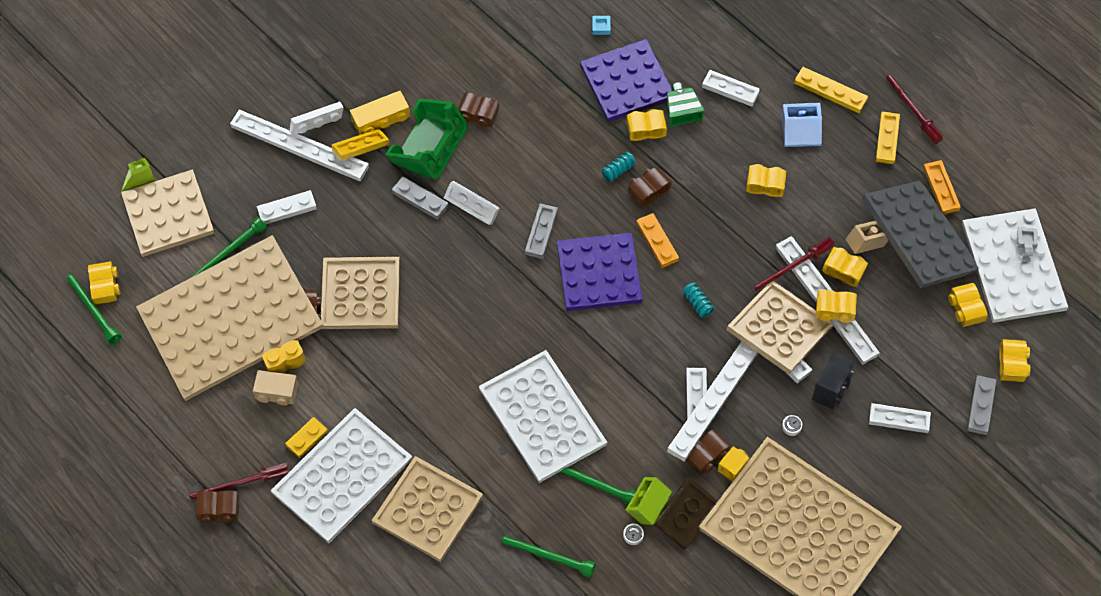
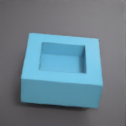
(601, 25)

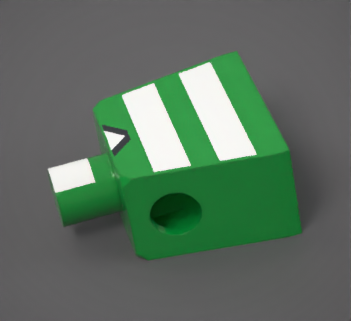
(683, 106)

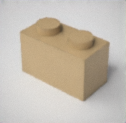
(866, 237)
(275, 387)

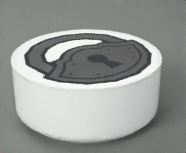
(792, 425)
(633, 534)

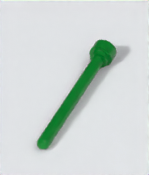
(256, 227)
(112, 335)
(625, 496)
(586, 568)

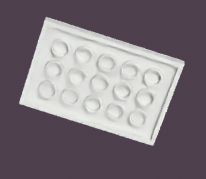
(1011, 285)
(542, 416)
(341, 475)

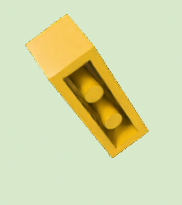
(380, 113)

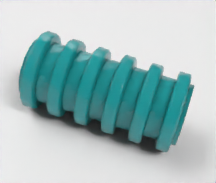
(618, 167)
(698, 300)

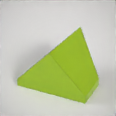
(138, 175)

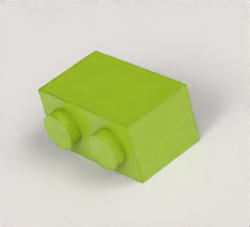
(648, 500)

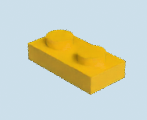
(306, 437)

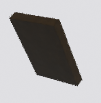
(685, 513)

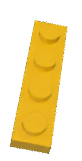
(831, 90)

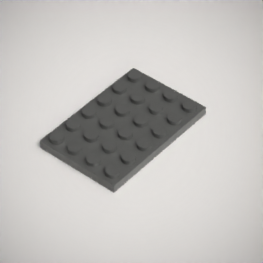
(920, 233)

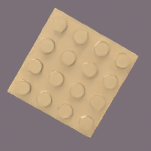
(167, 213)
(360, 293)
(779, 327)
(427, 508)

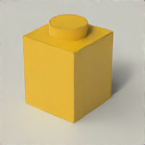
(733, 463)

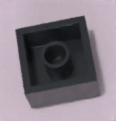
(833, 381)

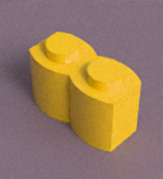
(646, 125)
(766, 180)
(845, 266)
(103, 283)
(968, 305)
(836, 306)
(284, 358)
(1013, 360)

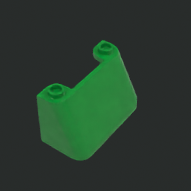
(431, 140)

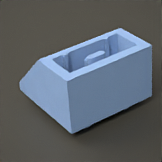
(802, 124)

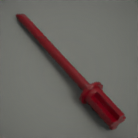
(927, 125)
(814, 252)
(267, 474)

